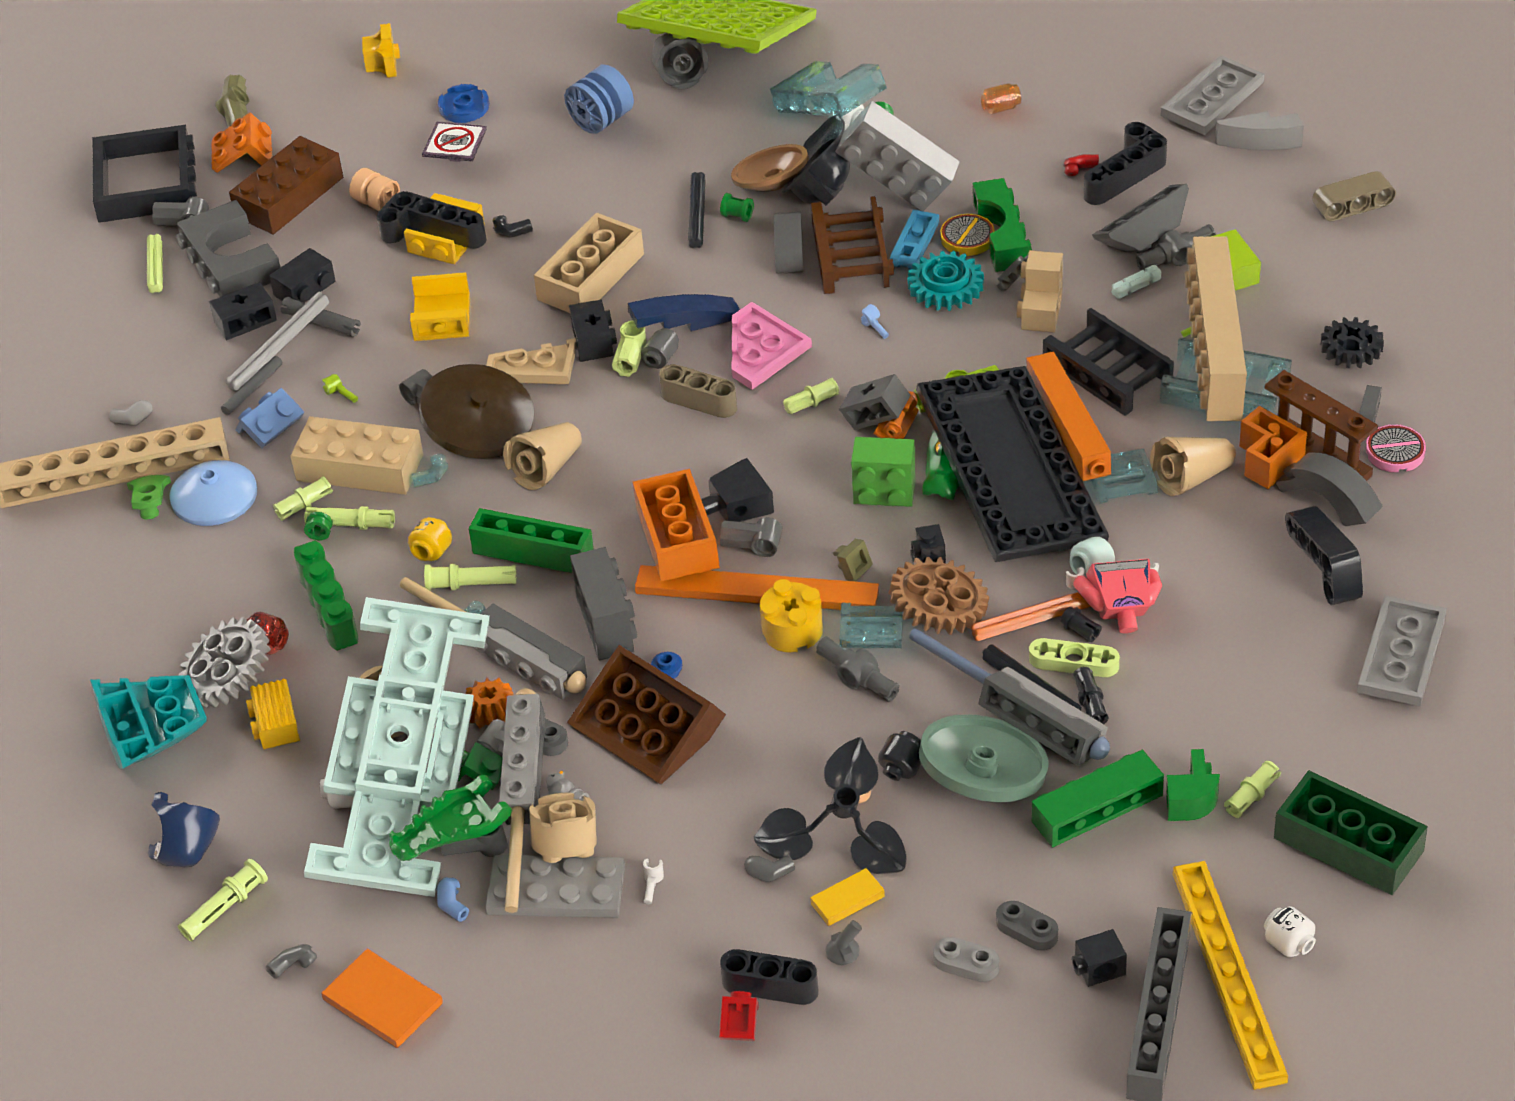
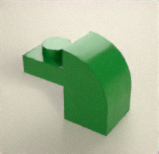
(1192, 794)

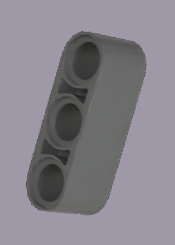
(788, 242)

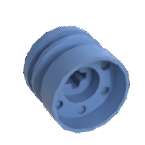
(599, 99)

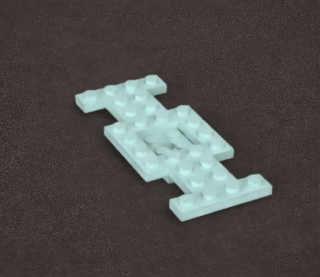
(390, 775)

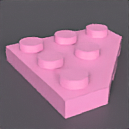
(762, 345)

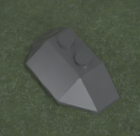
(1147, 221)

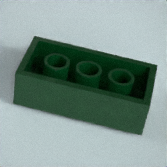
(1350, 832)

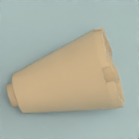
(541, 453)
(1189, 461)

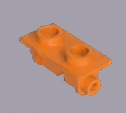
(899, 427)

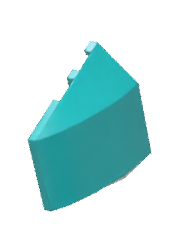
(147, 715)

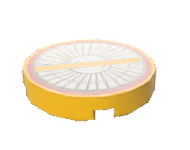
(966, 234)

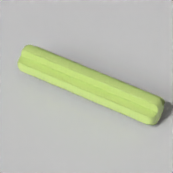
(154, 263)

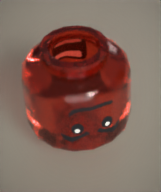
(274, 628)

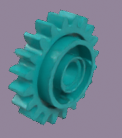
(945, 280)

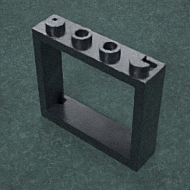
(139, 143)

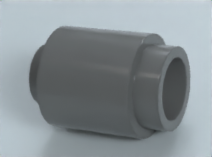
(660, 348)

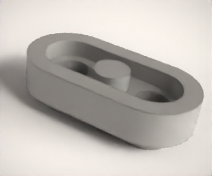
(965, 959)

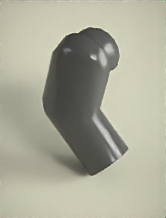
(768, 870)
(288, 957)

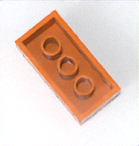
(676, 525)

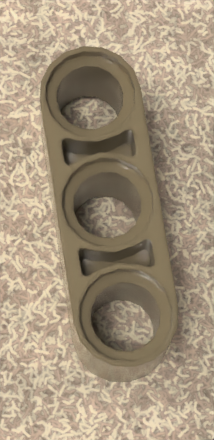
(1354, 196)
(698, 390)

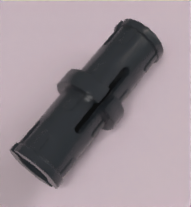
(1090, 695)

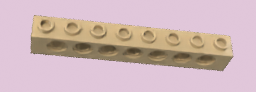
(111, 462)

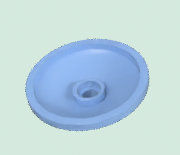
(213, 493)

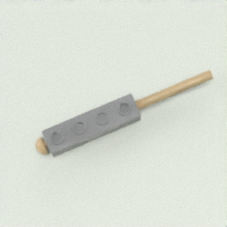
(521, 647)
(521, 776)

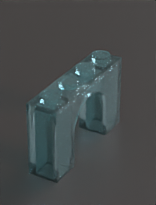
(819, 92)

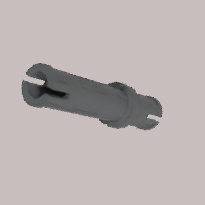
(324, 318)

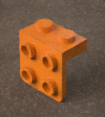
(243, 137)

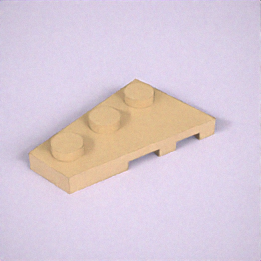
(540, 366)

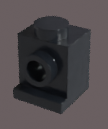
(928, 543)

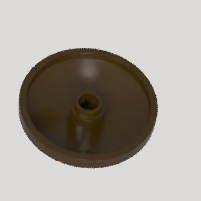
(475, 410)

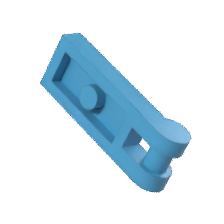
(914, 238)

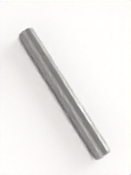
(277, 341)

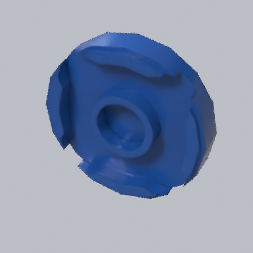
(463, 103)

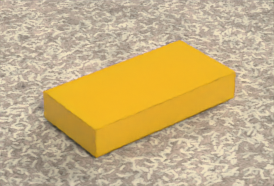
(847, 897)

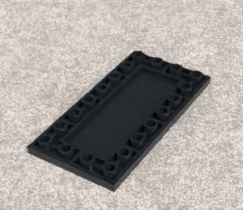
(1011, 463)

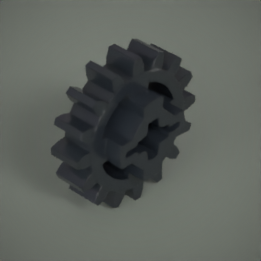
(1352, 342)

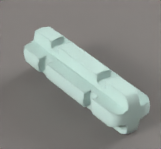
(1136, 281)

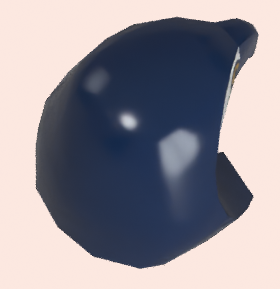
(185, 832)

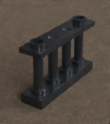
(1103, 382)

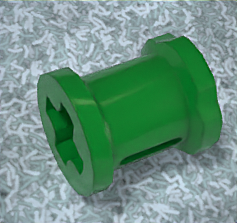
(736, 207)

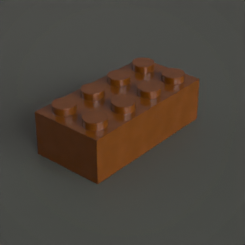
(287, 184)

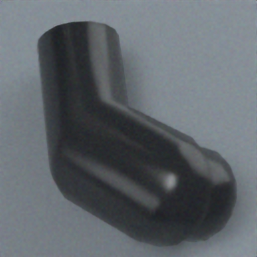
(511, 229)

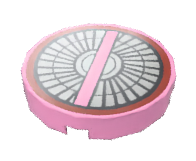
(1395, 448)

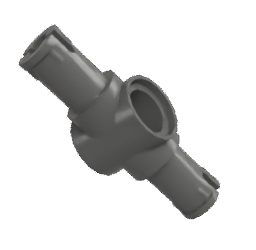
(1172, 248)
(857, 668)

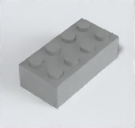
(897, 156)

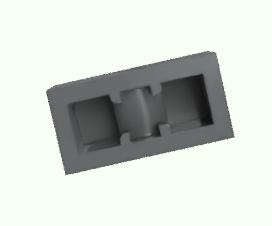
(874, 402)

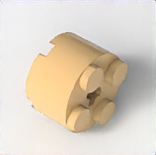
(563, 827)

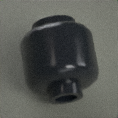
(900, 756)

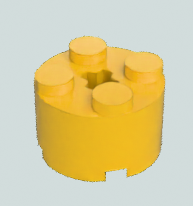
(791, 616)

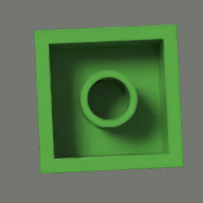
(883, 471)

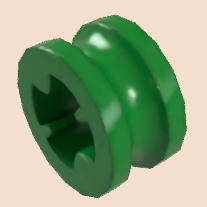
(315, 532)

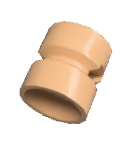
(372, 188)

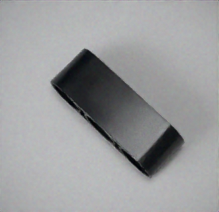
(769, 976)

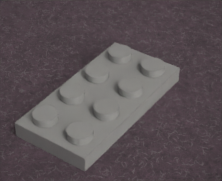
(1212, 95)
(1402, 650)
(560, 888)

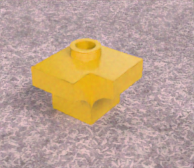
(381, 52)

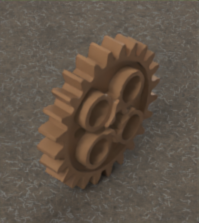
(938, 595)

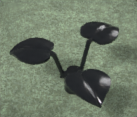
(851, 774)

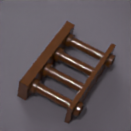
(829, 256)
(1329, 412)

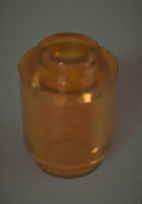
(1001, 98)

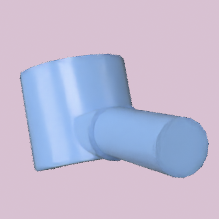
(870, 317)

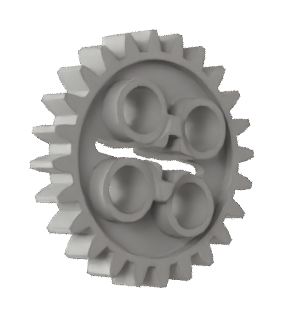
(226, 660)

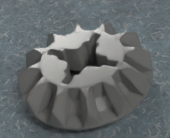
(1011, 274)

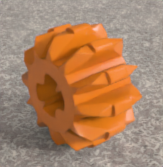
(489, 701)

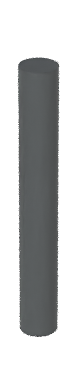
(251, 385)

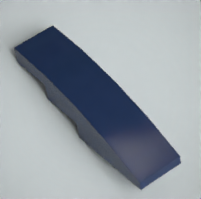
(677, 310)

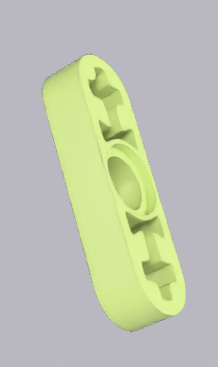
(1064, 648)

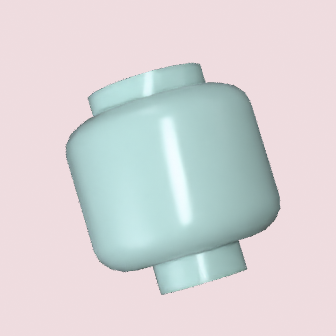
(1090, 552)

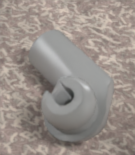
(133, 415)

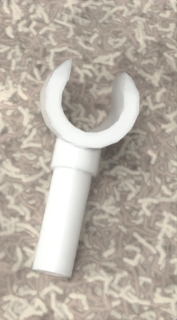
(652, 876)

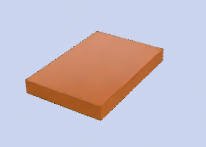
(382, 998)

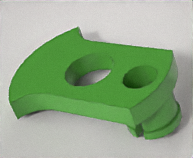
(148, 501)

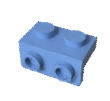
(269, 418)

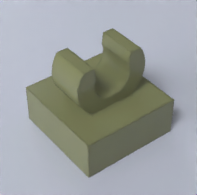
(853, 559)

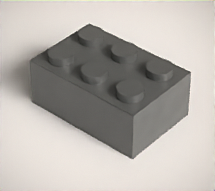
(603, 601)

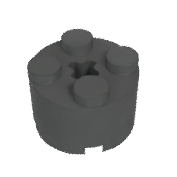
(692, 61)

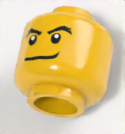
(429, 539)

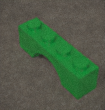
(995, 202)

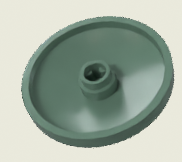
(983, 758)

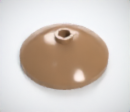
(770, 167)

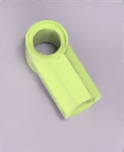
(629, 349)

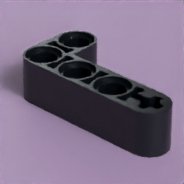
(1142, 156)
(431, 217)
(1329, 551)

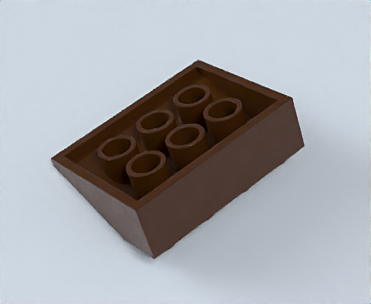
(645, 716)

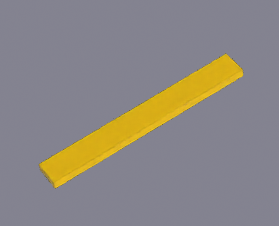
(1230, 976)

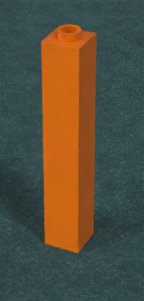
(1070, 417)

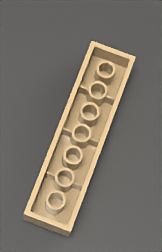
(1215, 329)

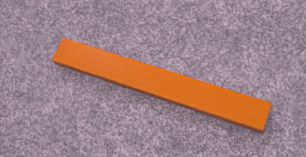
(751, 587)

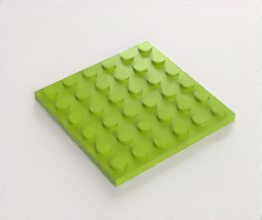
(727, 22)

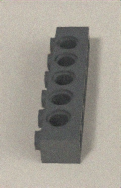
(1158, 1005)

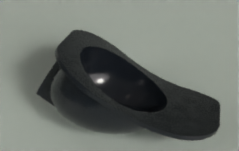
(825, 169)

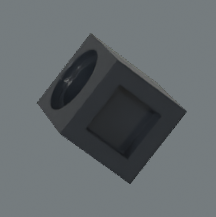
(1099, 958)

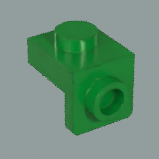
(479, 762)

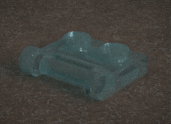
(1126, 467)
(870, 627)

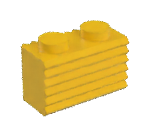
(274, 714)

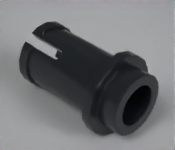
(1080, 624)

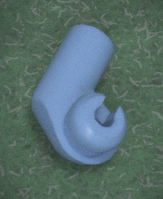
(447, 899)

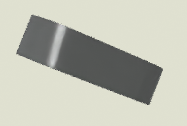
(1371, 402)

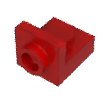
(738, 1016)

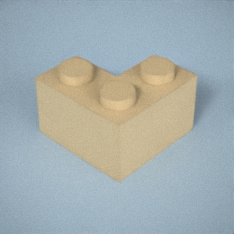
(1041, 291)

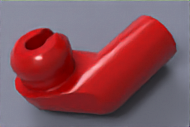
(1080, 161)

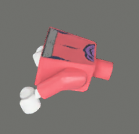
(1119, 589)

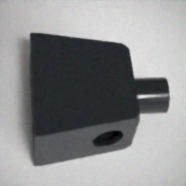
(739, 493)

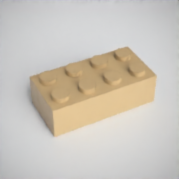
(589, 263)
(357, 455)

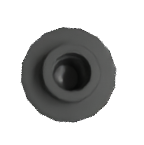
(842, 947)

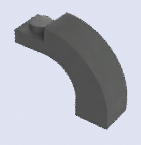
(1337, 483)

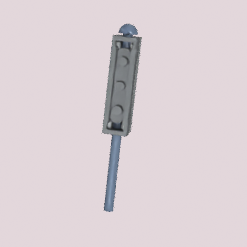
(1030, 707)

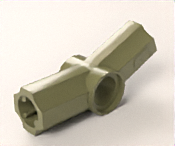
(233, 99)

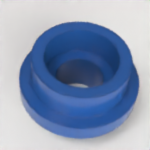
(669, 663)

